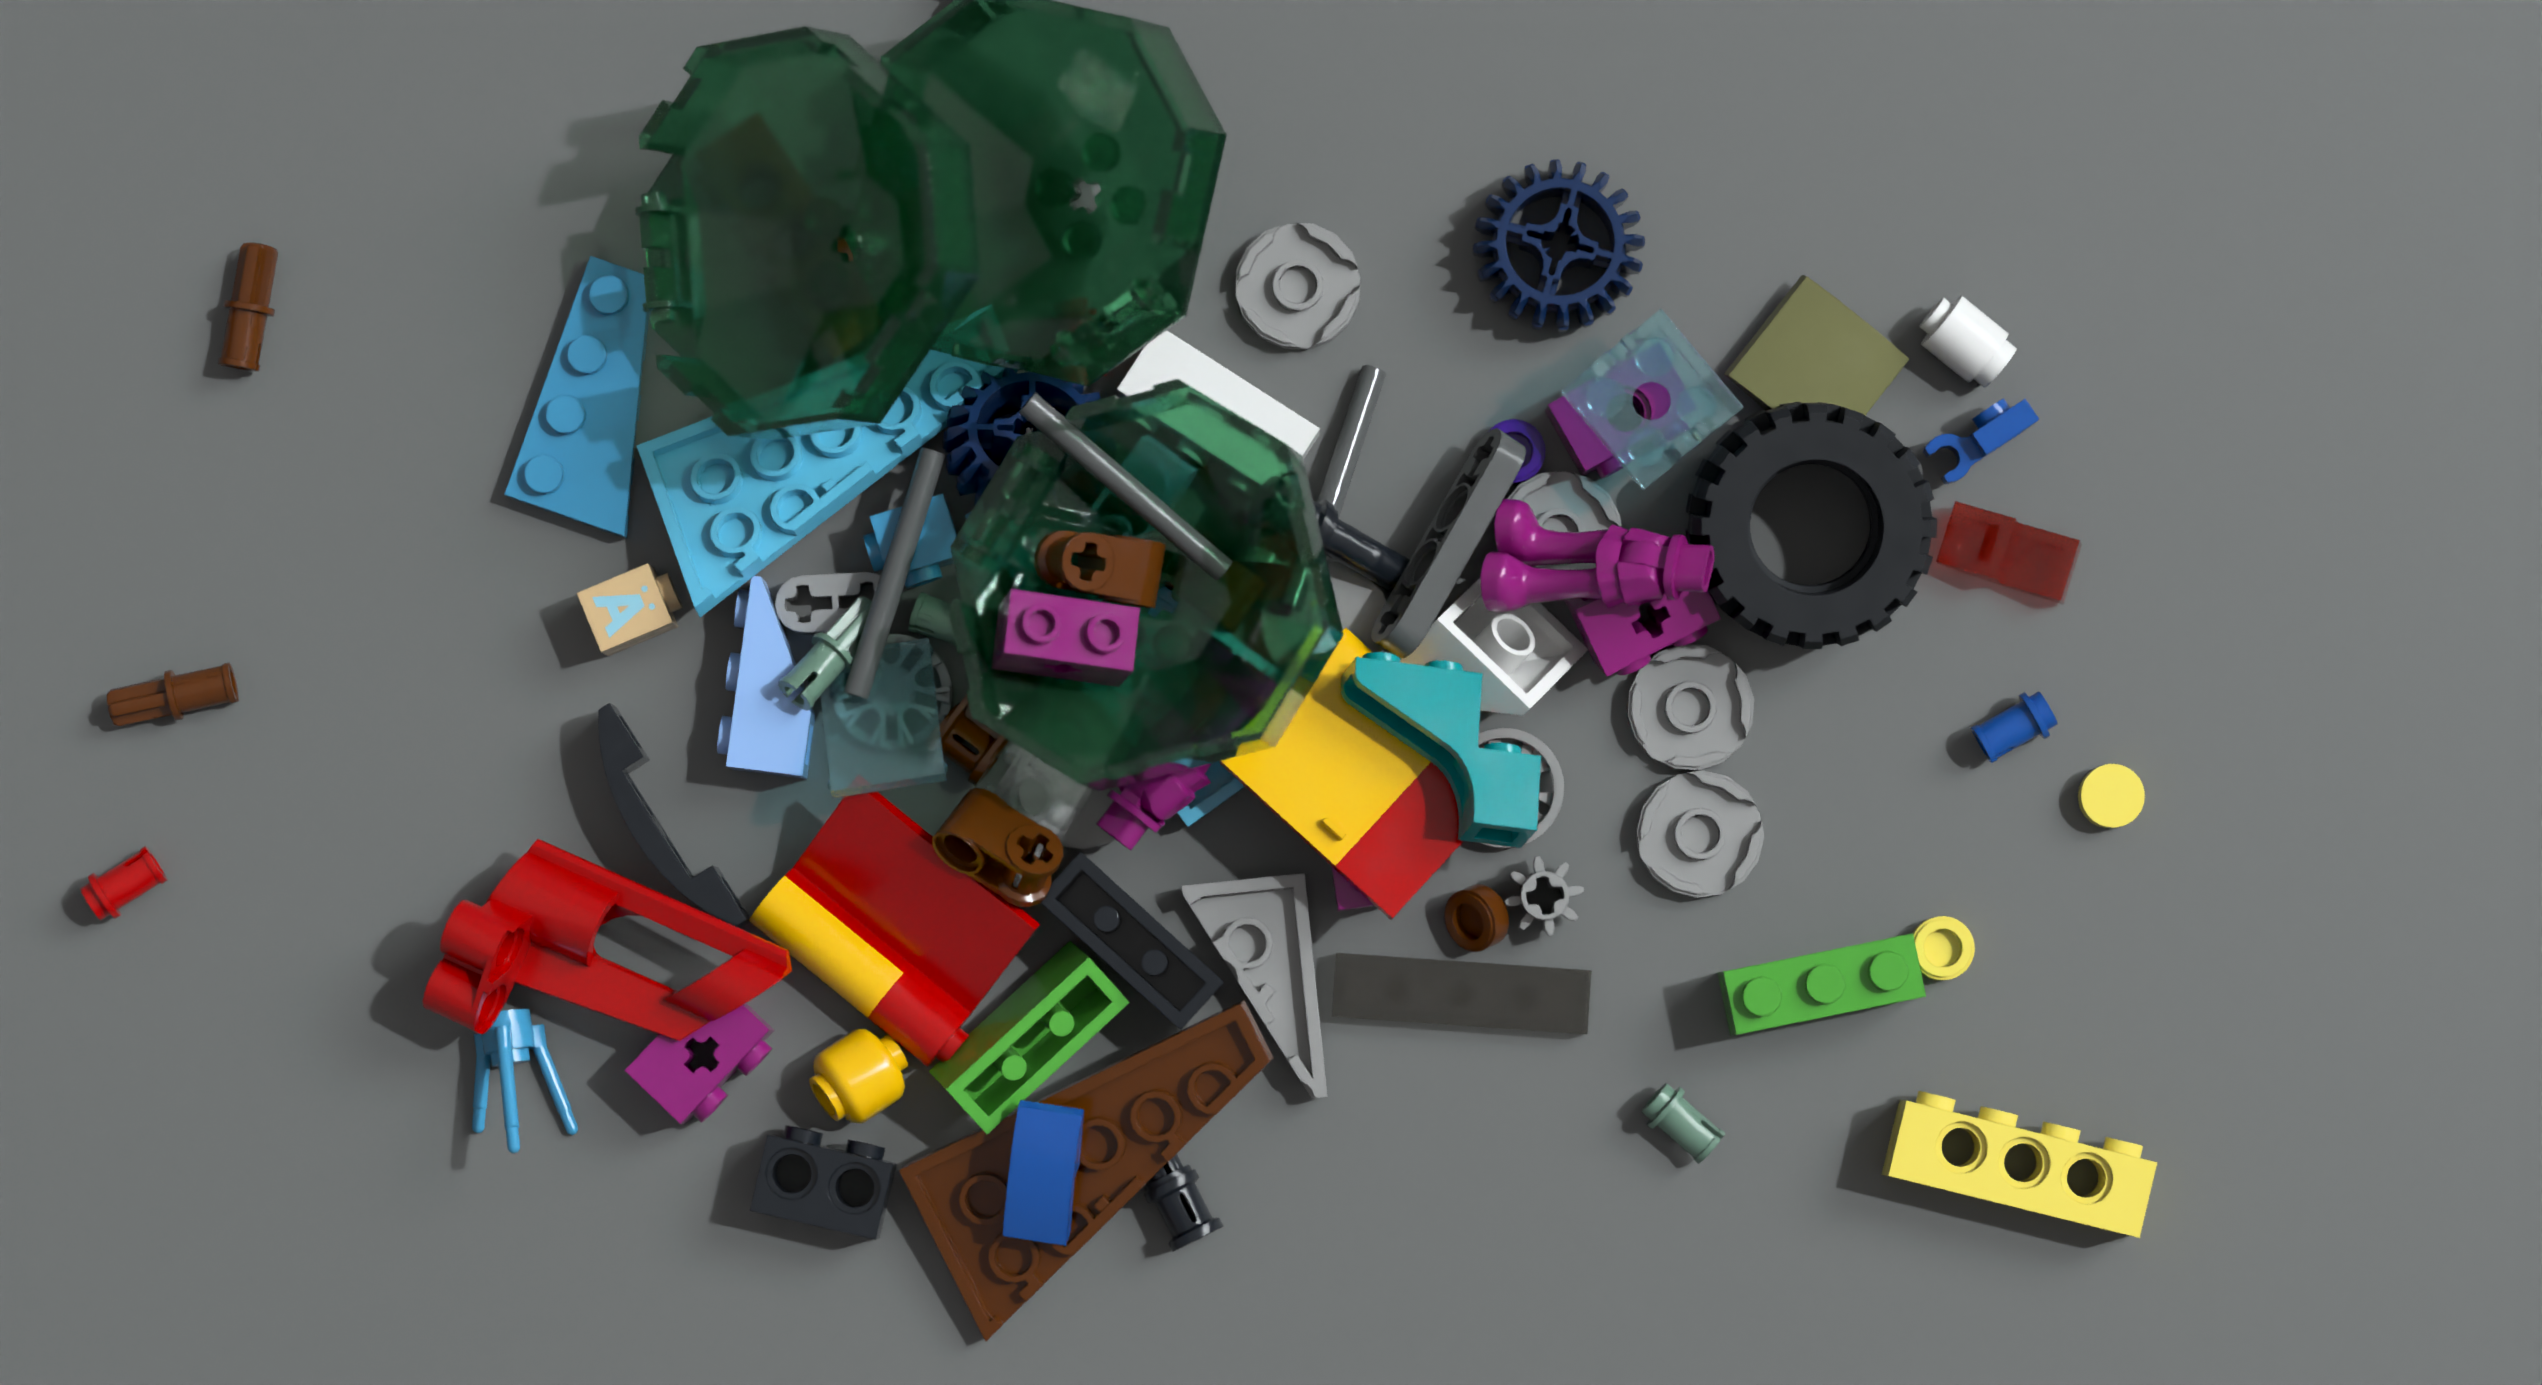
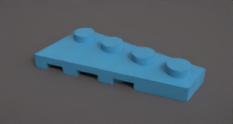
(586, 418)

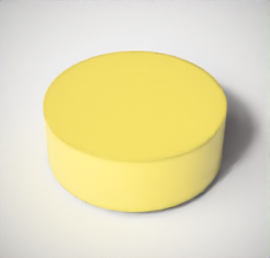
(2111, 796)
(1943, 947)

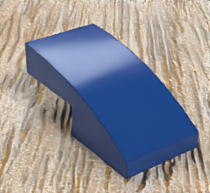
(1043, 1172)

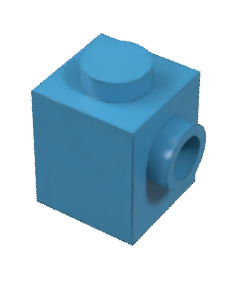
(932, 548)

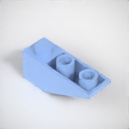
(766, 728)

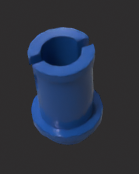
(2015, 726)

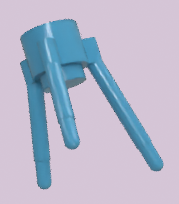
(505, 1046)

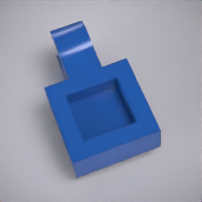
(1995, 428)

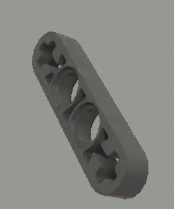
(1448, 543)

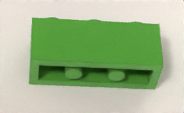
(1821, 984)
(1029, 1036)

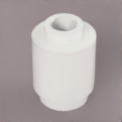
(1966, 340)

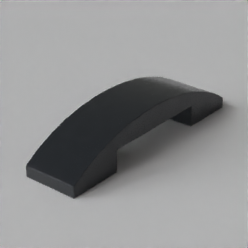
(621, 756)

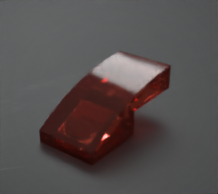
(2009, 552)

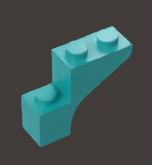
(1439, 717)

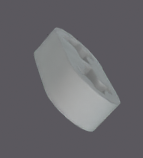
(821, 587)

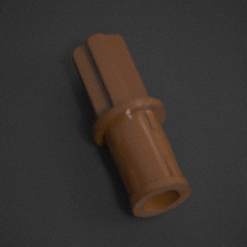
(249, 307)
(172, 695)

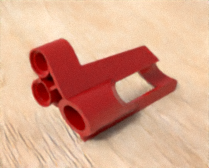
(542, 936)

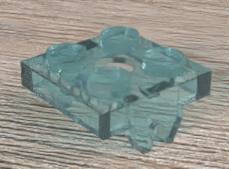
(1662, 356)

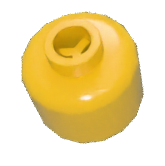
(858, 1076)

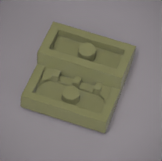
(1816, 353)

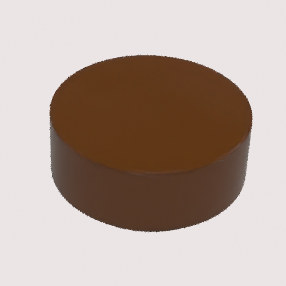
(1476, 918)

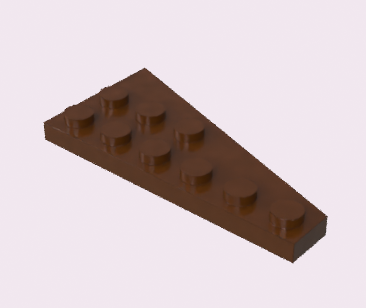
(1132, 1126)

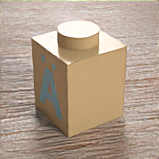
(630, 608)

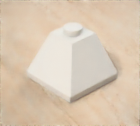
(1514, 650)

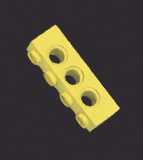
(2113, 1205)

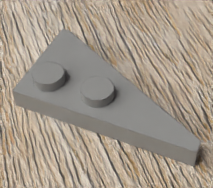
(1267, 945)

